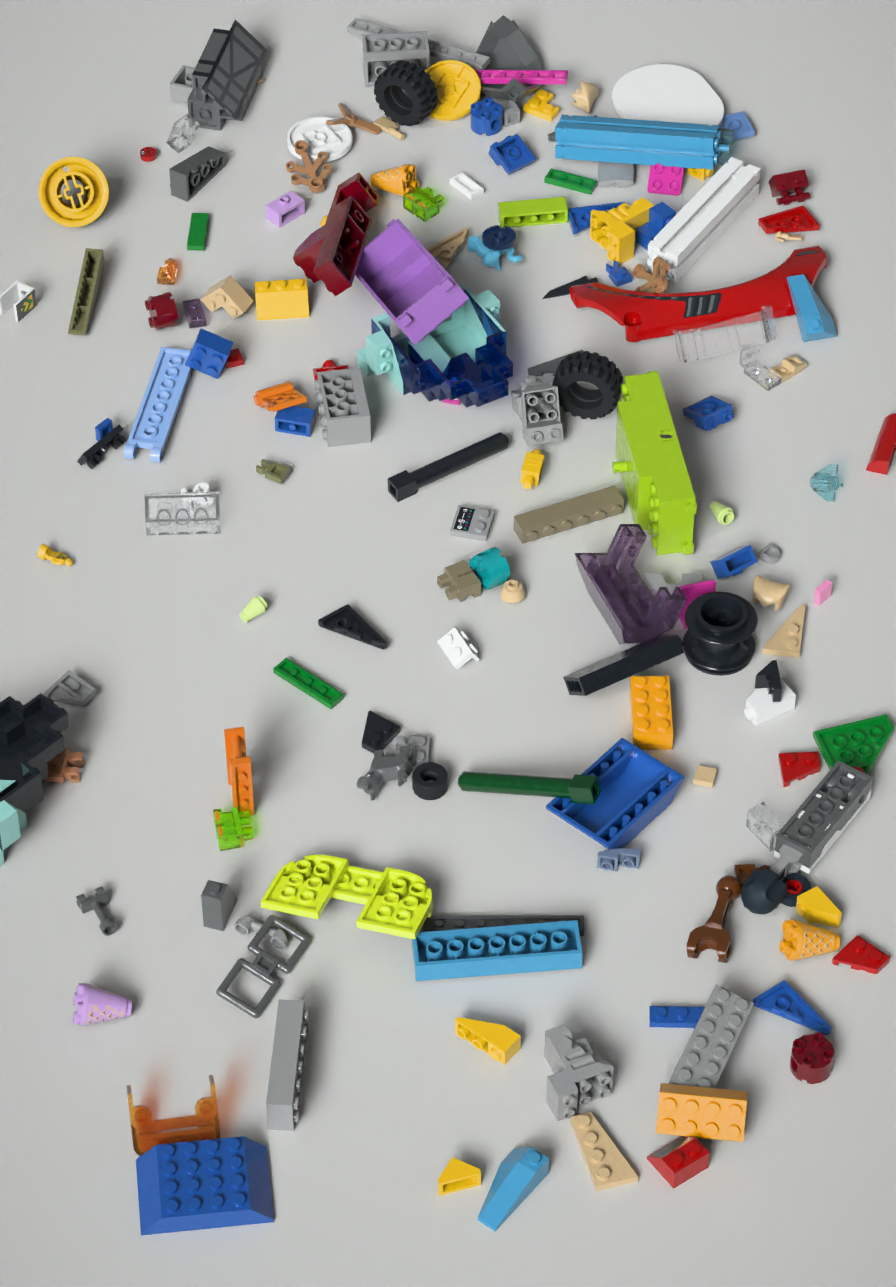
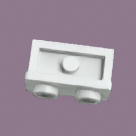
(457, 647)

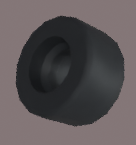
(430, 790)

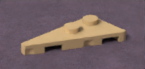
(449, 246)
(788, 637)

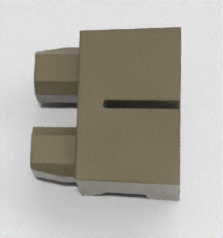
(460, 580)

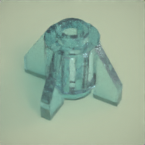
(825, 482)

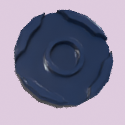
(498, 238)

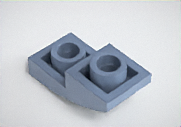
(613, 858)

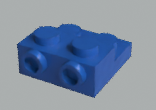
(511, 154)
(709, 413)

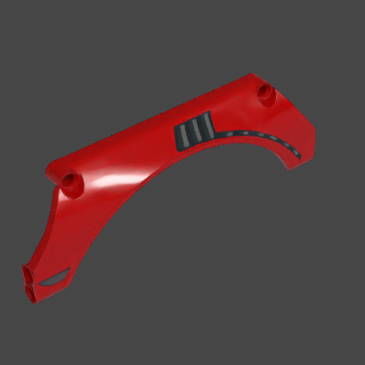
(658, 314)

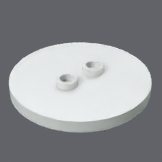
(332, 139)

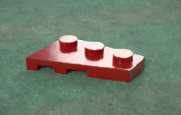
(791, 220)

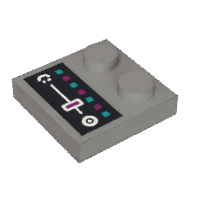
(472, 523)

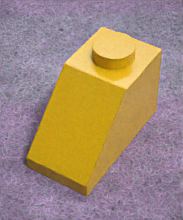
(818, 908)

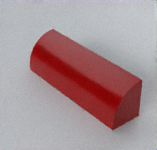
(884, 447)

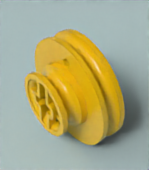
(94, 186)

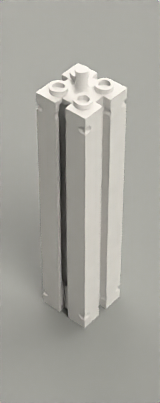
(705, 217)

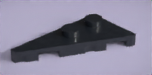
(351, 624)

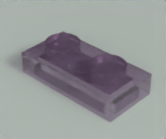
(194, 313)

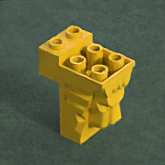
(617, 228)

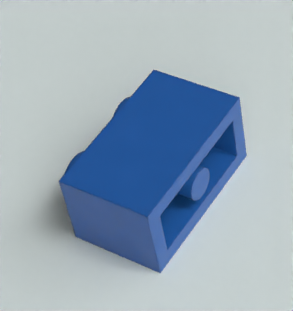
(295, 421)

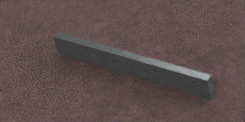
(441, 923)

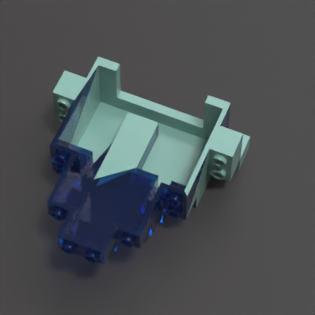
(456, 360)

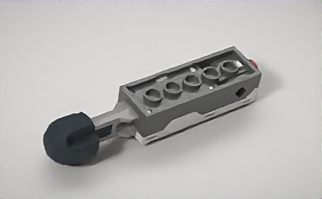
(809, 834)

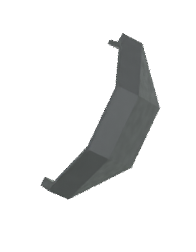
(508, 51)

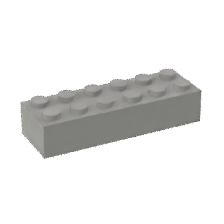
(712, 1039)
(287, 1065)

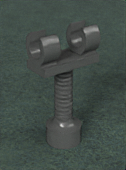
(107, 925)

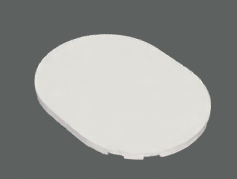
(667, 95)

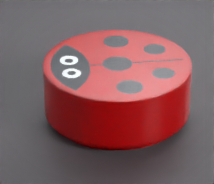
(148, 154)

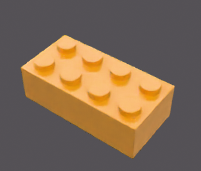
(651, 712)
(701, 1112)

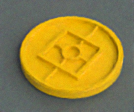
(456, 87)

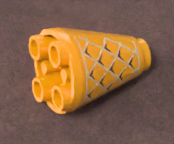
(396, 180)
(806, 940)

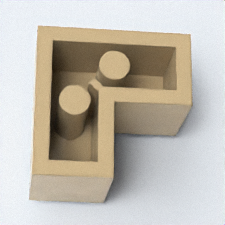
(227, 295)

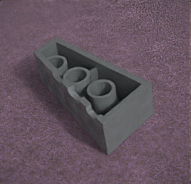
(195, 172)

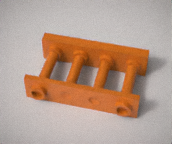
(239, 769)

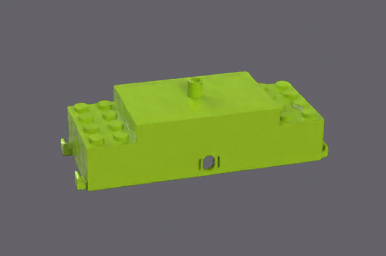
(653, 466)

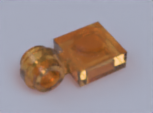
(168, 274)

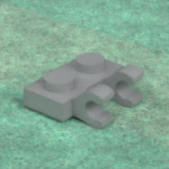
(419, 747)

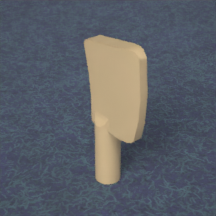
(389, 127)

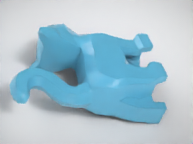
(489, 256)

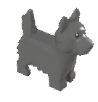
(387, 769)

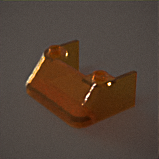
(174, 1130)

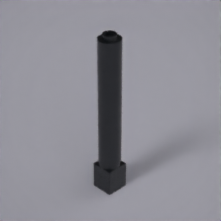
(405, 483)

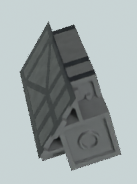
(225, 77)

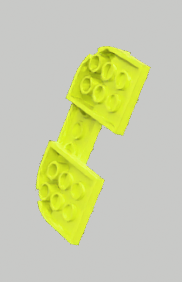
(393, 899)

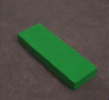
(570, 181)
(198, 231)

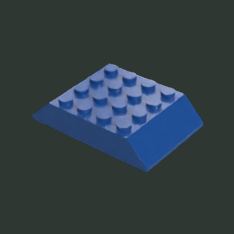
(631, 796)
(203, 1185)

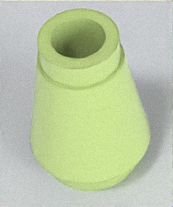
(722, 513)
(254, 608)

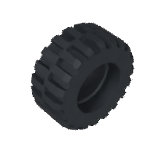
(417, 85)
(591, 369)

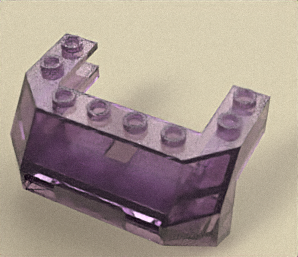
(623, 595)

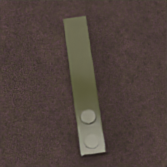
(87, 291)

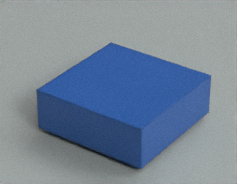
(103, 428)

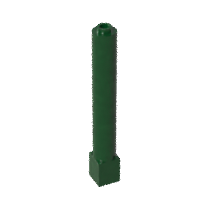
(579, 789)

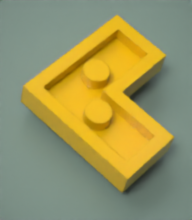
(540, 106)

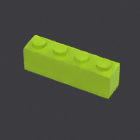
(533, 212)

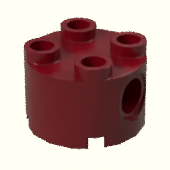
(162, 311)
(812, 1058)

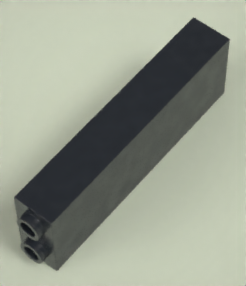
(623, 665)

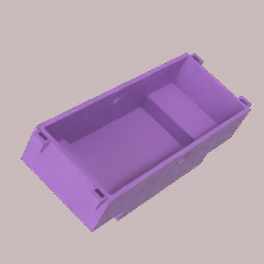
(408, 281)

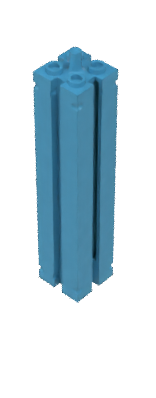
(638, 141)

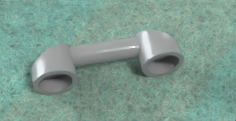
(245, 924)

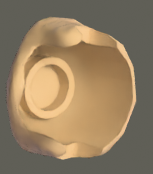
(585, 96)
(769, 592)

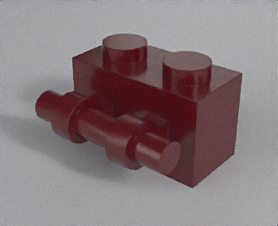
(787, 184)

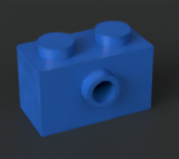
(733, 562)

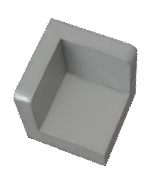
(512, 115)

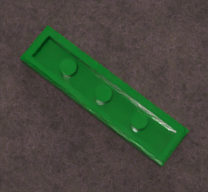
(308, 683)

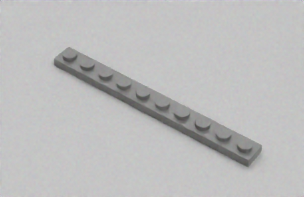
(436, 49)

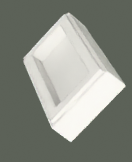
(466, 186)

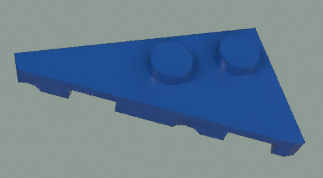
(580, 217)
(787, 1003)

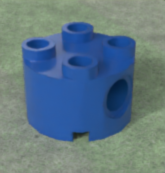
(486, 117)

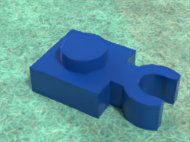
(618, 275)

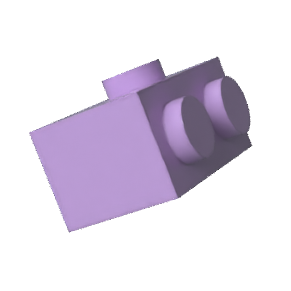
(285, 209)

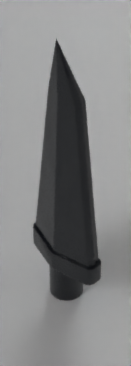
(565, 289)

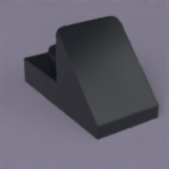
(770, 679)

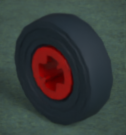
(799, 884)

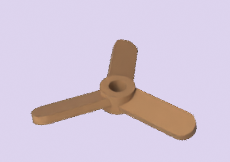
(352, 120)

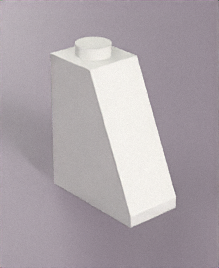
(761, 707)

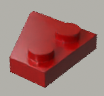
(798, 765)
(862, 956)

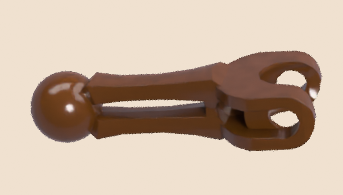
(712, 933)

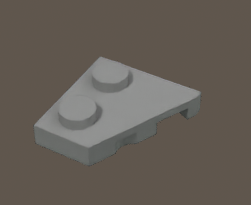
(71, 690)

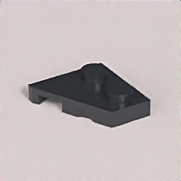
(378, 732)

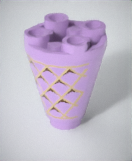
(99, 1005)

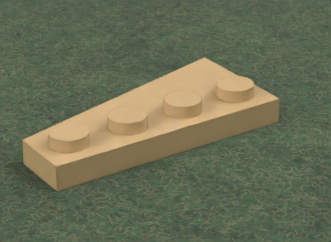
(602, 1157)

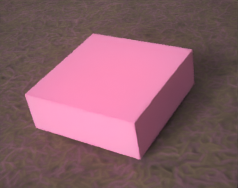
(823, 592)

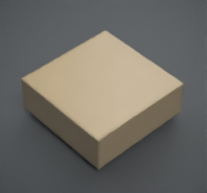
(705, 776)

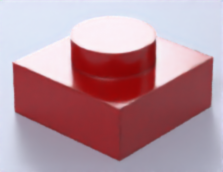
(234, 359)

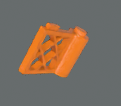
(278, 397)

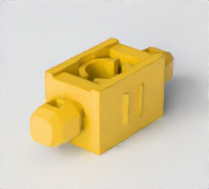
(532, 468)

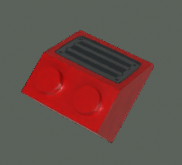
(680, 1160)

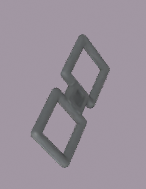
(263, 966)

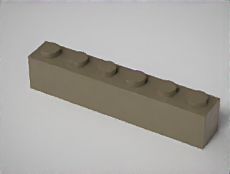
(568, 514)

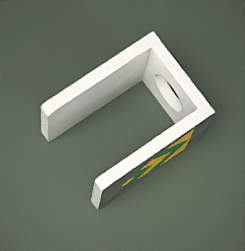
(14, 296)

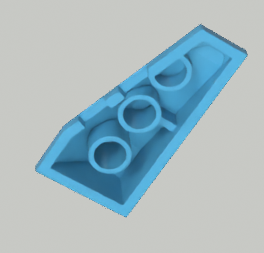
(811, 314)
(512, 1184)

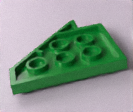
(855, 742)

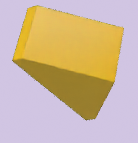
(458, 1177)

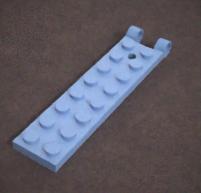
(159, 404)

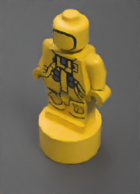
(56, 557)

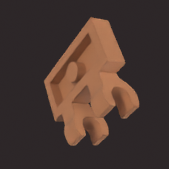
(59, 767)

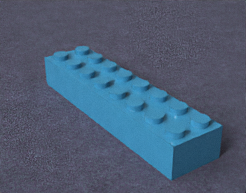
(497, 950)

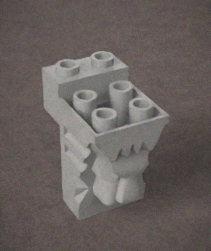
(539, 411)
(577, 1071)

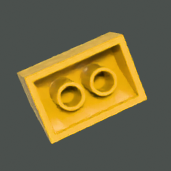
(281, 299)

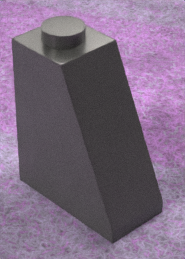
(217, 904)

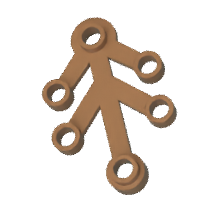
(316, 183)
(659, 283)

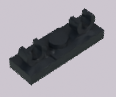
(102, 446)

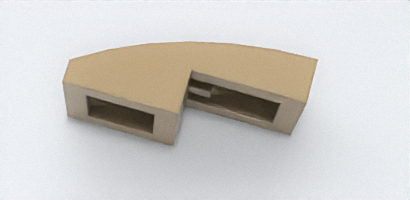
(789, 367)

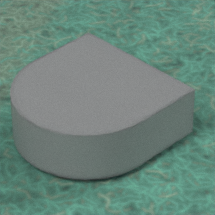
(769, 554)

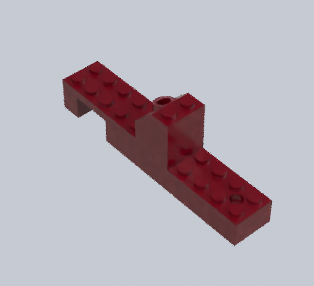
(336, 248)

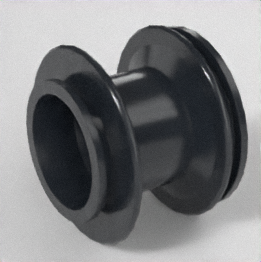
(720, 633)

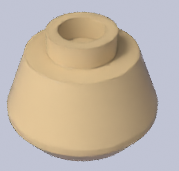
(512, 592)

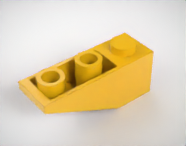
(492, 1038)

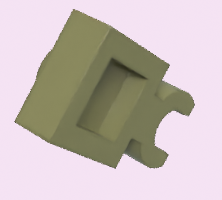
(274, 472)

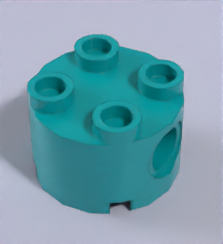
(490, 568)

